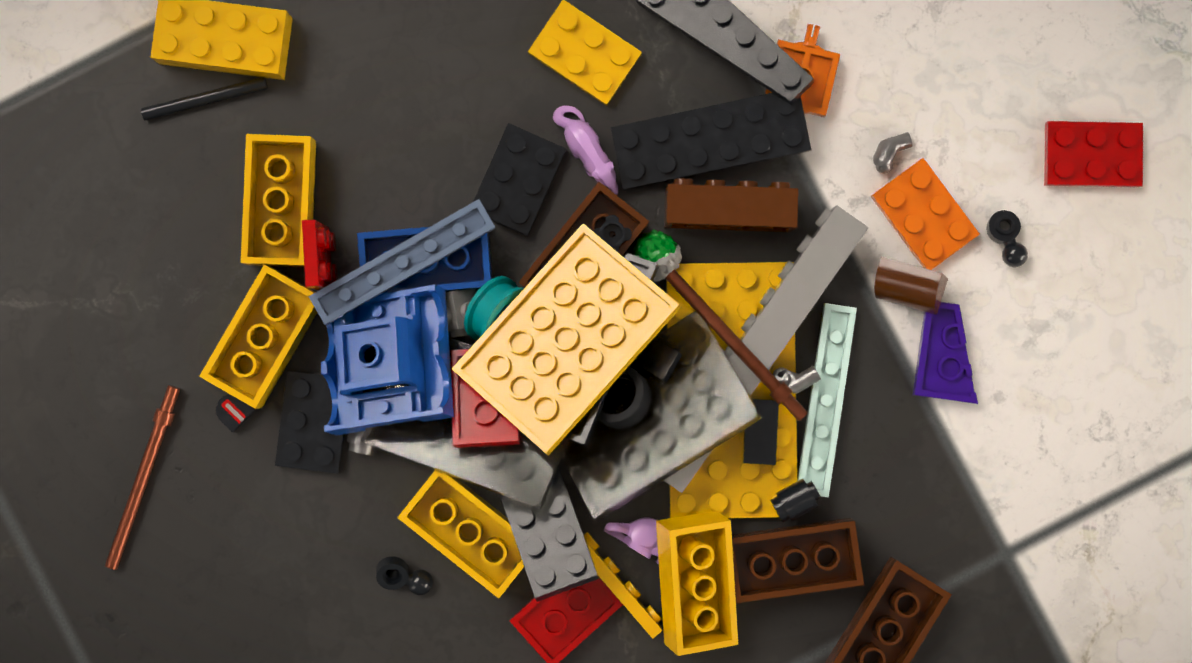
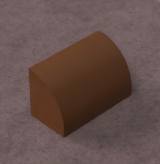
(909, 285)

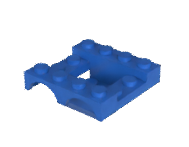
(410, 348)

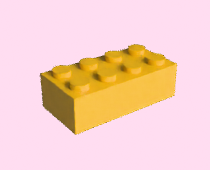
(222, 37)
(277, 198)
(261, 337)
(465, 531)
(697, 582)

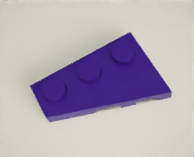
(943, 358)

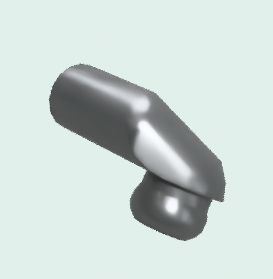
(887, 150)
(795, 381)

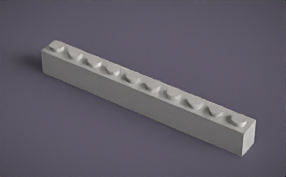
(789, 303)

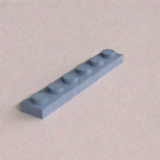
(402, 262)

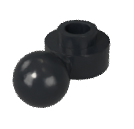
(1014, 253)
(418, 582)

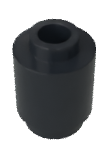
(795, 500)

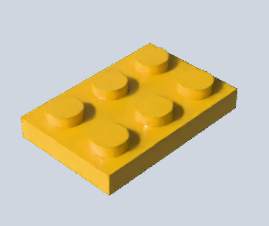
(584, 52)

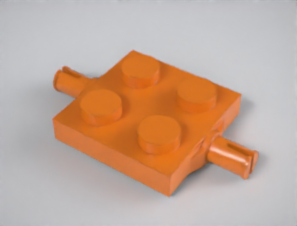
(819, 64)

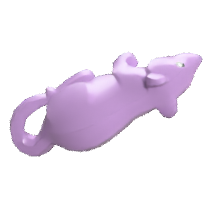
(586, 146)
(641, 535)

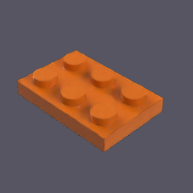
(925, 215)

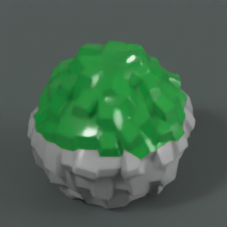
(659, 249)

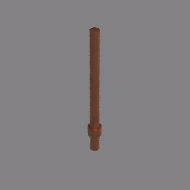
(779, 391)
(163, 417)

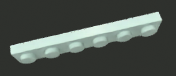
(827, 396)

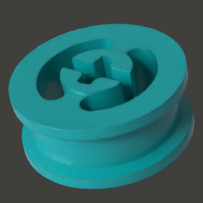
(489, 304)

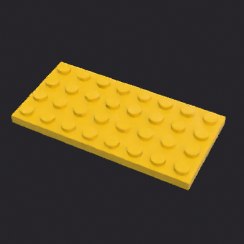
(723, 479)

